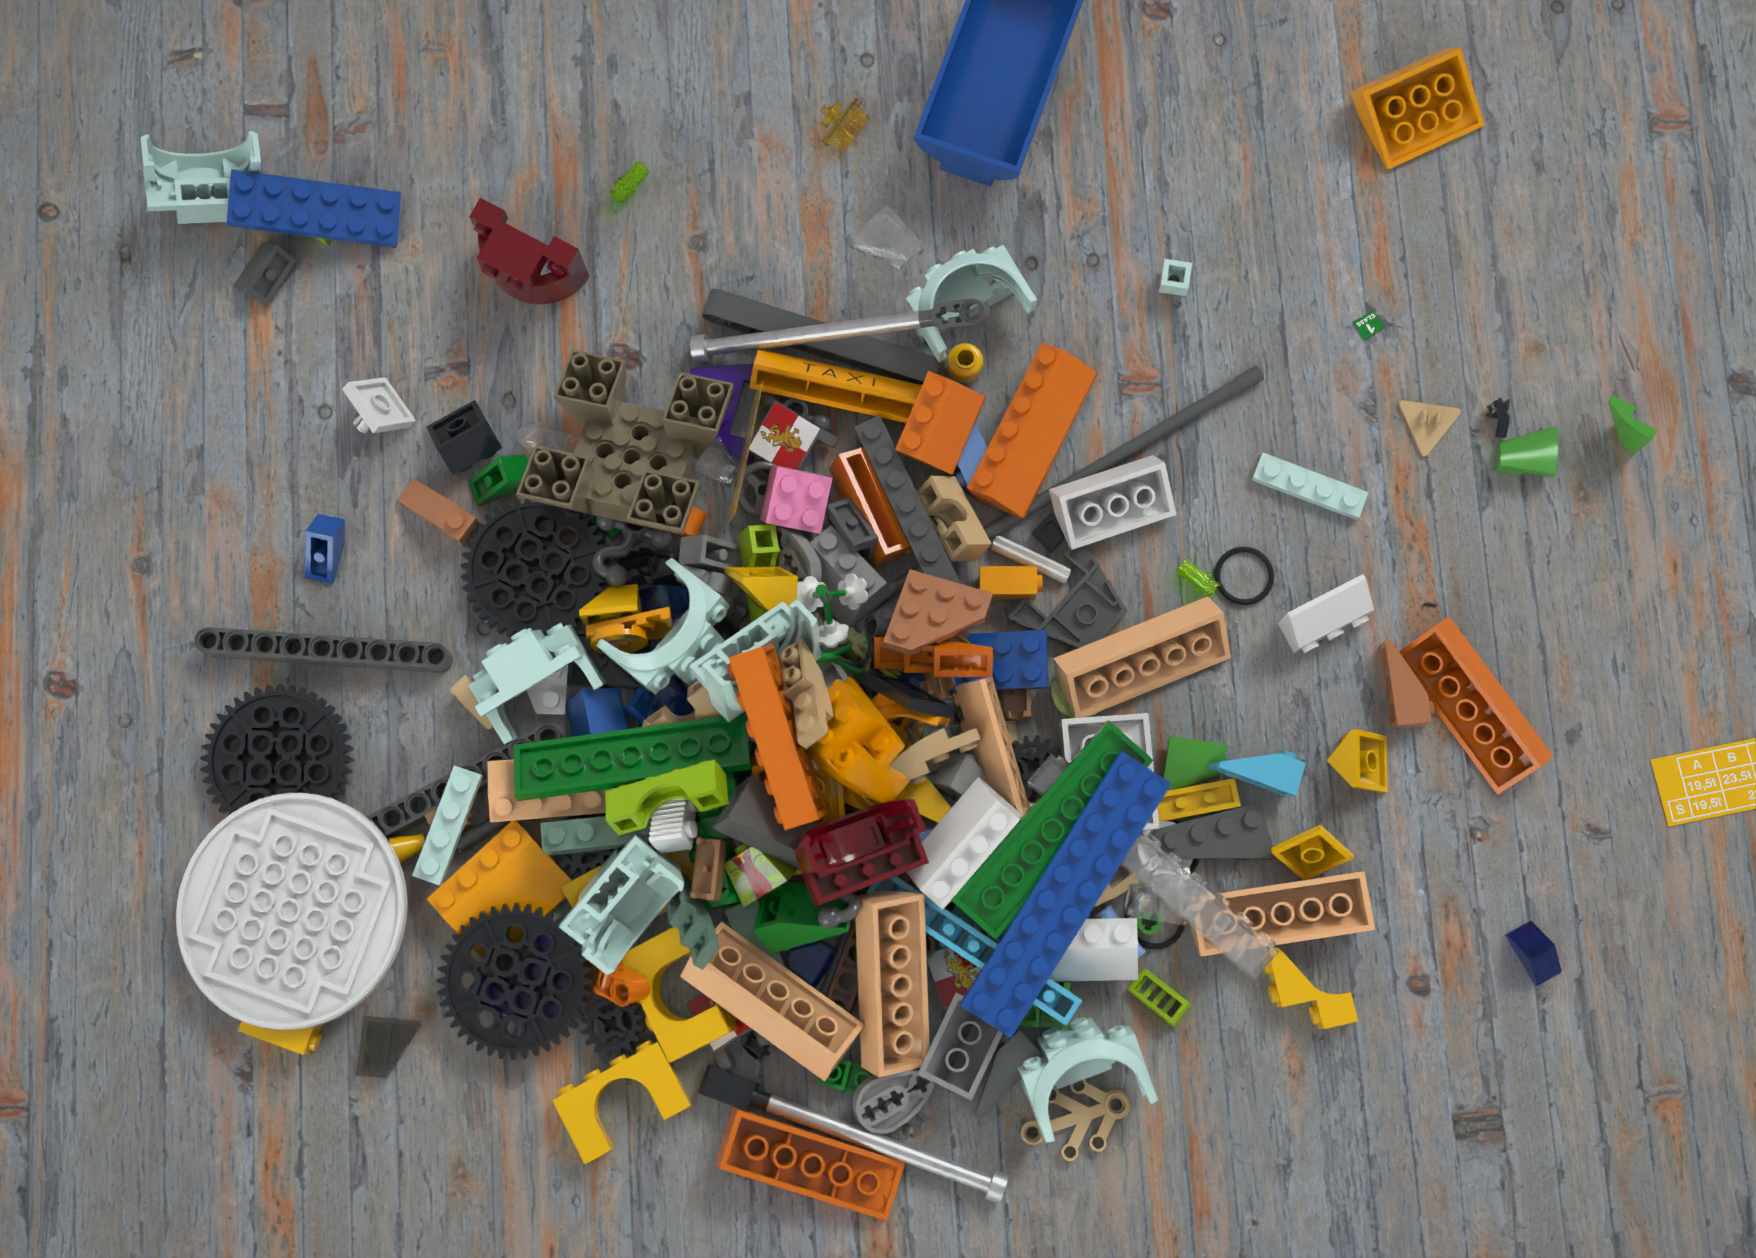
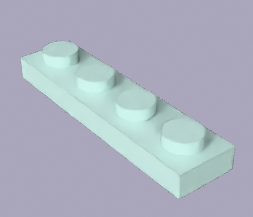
(1310, 486)
(447, 825)

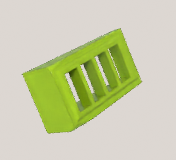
(1178, 1016)

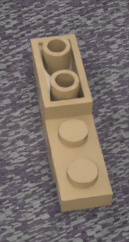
(808, 691)
(934, 746)

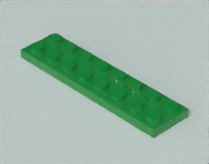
(627, 756)
(1015, 865)

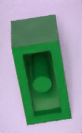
(498, 479)

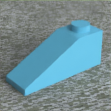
(1272, 772)

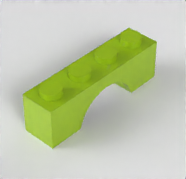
(758, 549)
(633, 804)

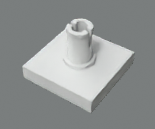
(378, 406)

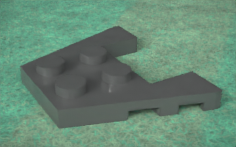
(1084, 613)

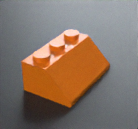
(940, 423)

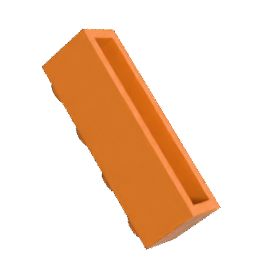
(859, 481)

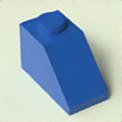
(324, 547)

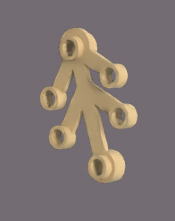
(1082, 1117)

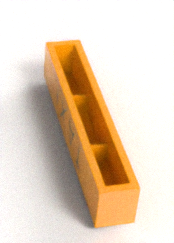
(833, 386)

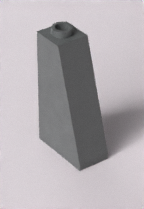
(752, 821)

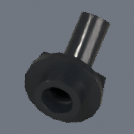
(1499, 410)

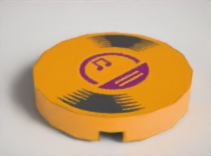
(623, 639)

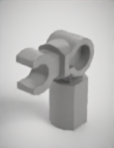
(718, 582)

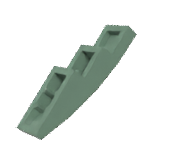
(694, 925)

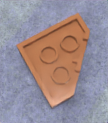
(933, 611)

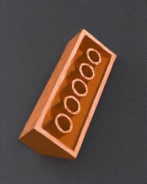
(1032, 431)
(1475, 706)
(773, 726)

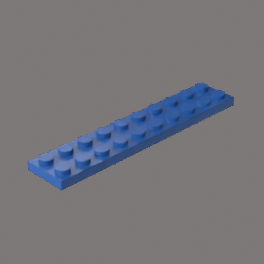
(1065, 894)

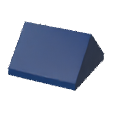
(596, 711)

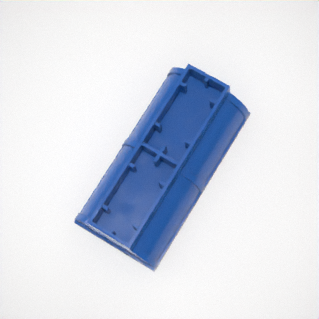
(995, 85)

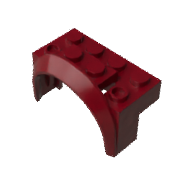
(858, 836)

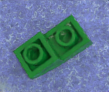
(846, 1076)

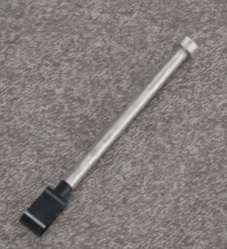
(745, 1093)

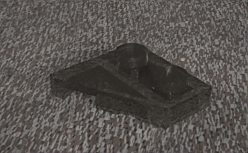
(383, 1044)

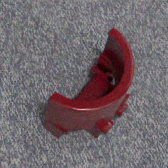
(518, 259)

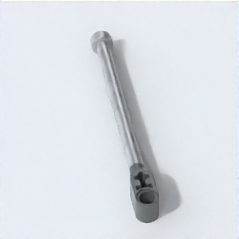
(703, 347)

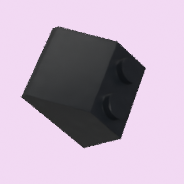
(464, 438)

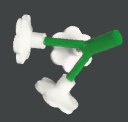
(815, 594)

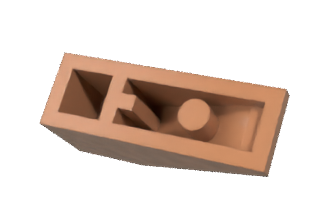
(439, 512)
(1405, 695)

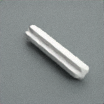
(1030, 558)

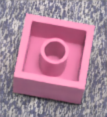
(796, 499)

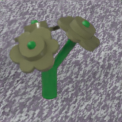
(854, 647)

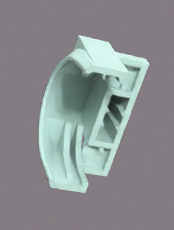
(195, 183)
(965, 279)
(769, 628)
(683, 644)
(522, 665)
(622, 902)
(1075, 1055)

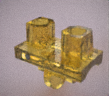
(851, 114)

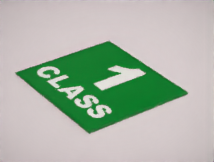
(1368, 325)

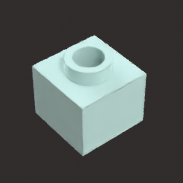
(1175, 269)

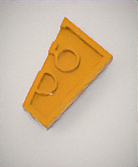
(655, 622)

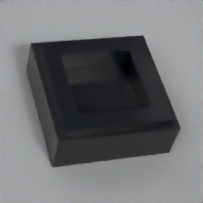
(1049, 533)

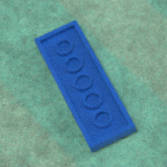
(313, 208)
(1018, 660)

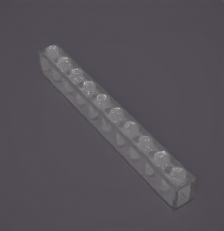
(1184, 893)

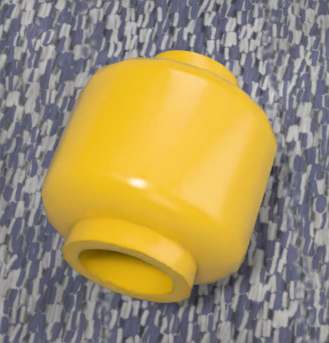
(965, 354)

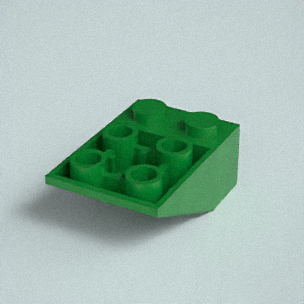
(790, 920)

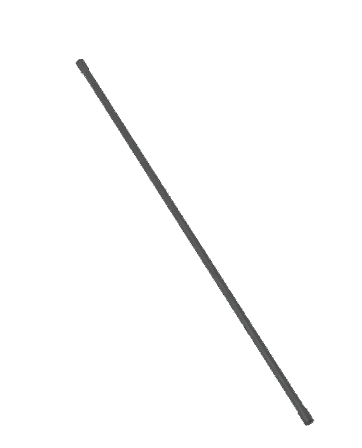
(1239, 384)

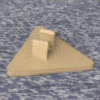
(1427, 423)

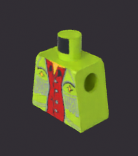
(755, 872)

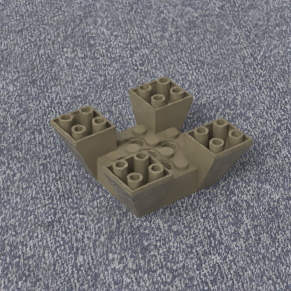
(629, 457)

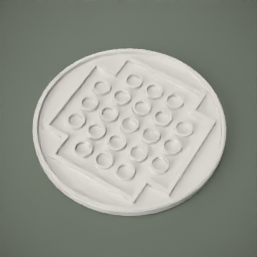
(291, 911)

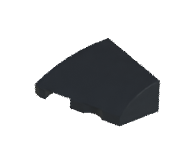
(648, 569)

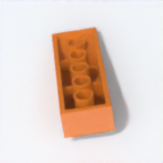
(809, 1163)

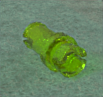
(626, 185)
(1198, 578)

